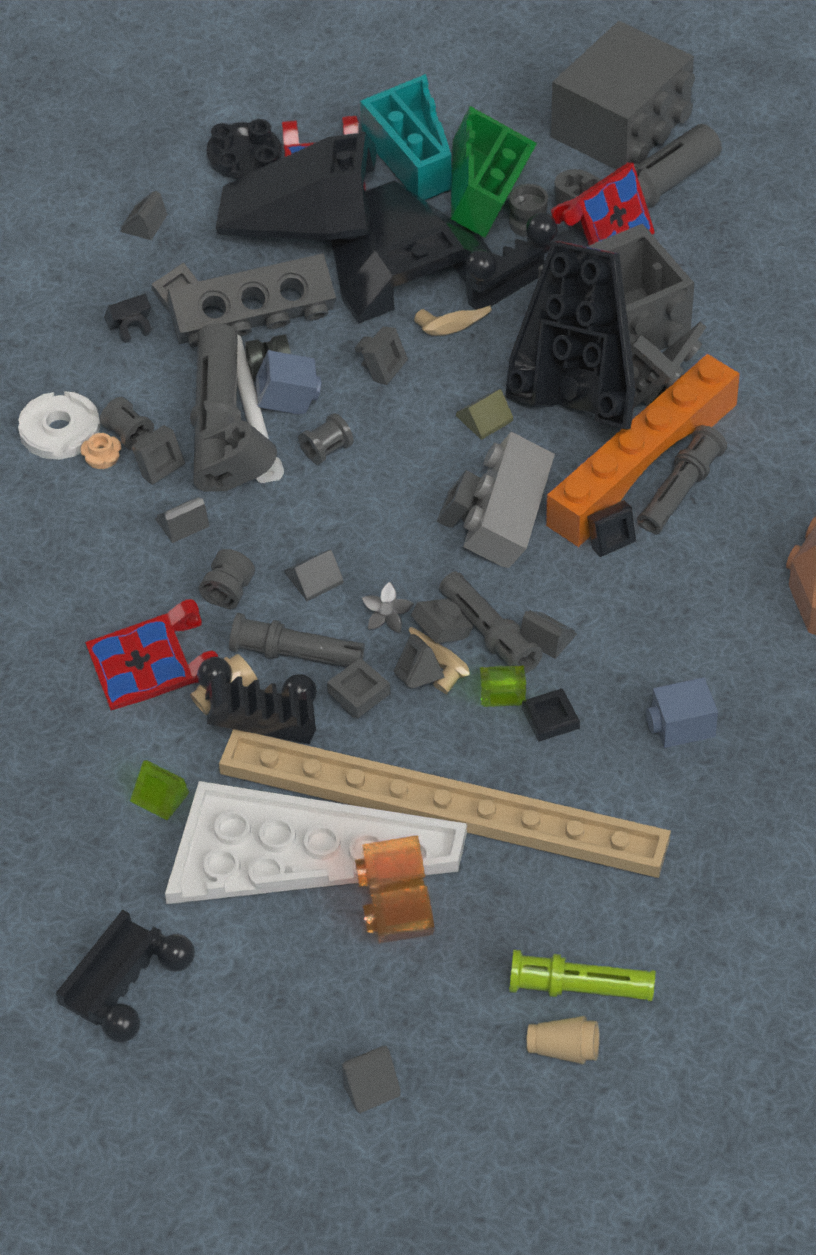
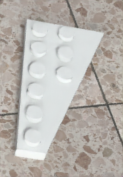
(278, 842)

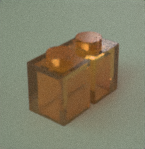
(396, 890)

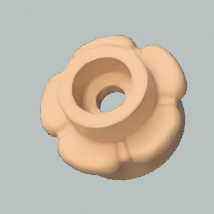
(101, 457)

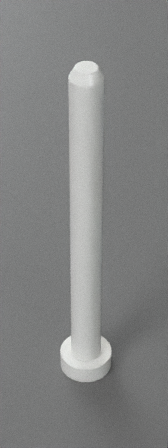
(251, 409)

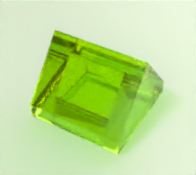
(502, 686)
(159, 790)

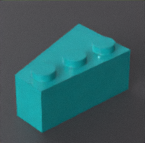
(409, 136)

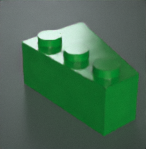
(484, 169)

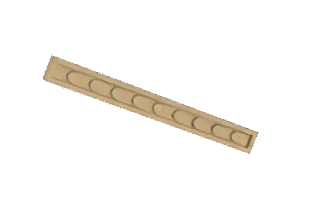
(411, 792)

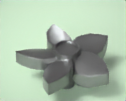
(387, 608)

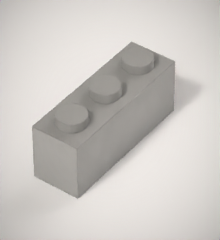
(507, 499)

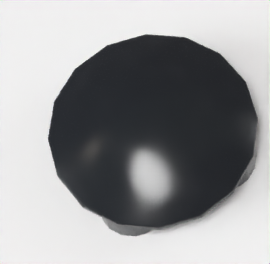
(242, 147)

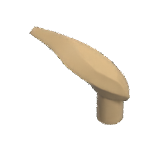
(450, 322)
(451, 664)

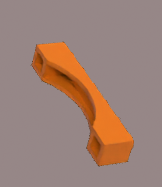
(694, 400)

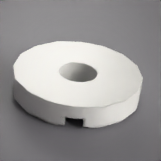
(62, 442)

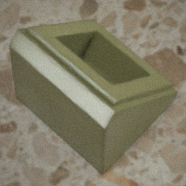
(486, 414)

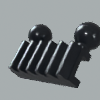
(495, 277)
(255, 710)
(112, 966)

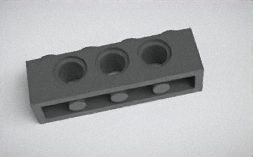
(305, 275)

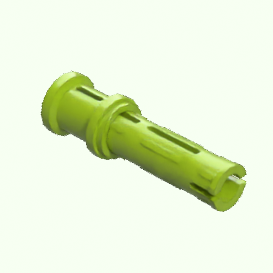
(557, 976)

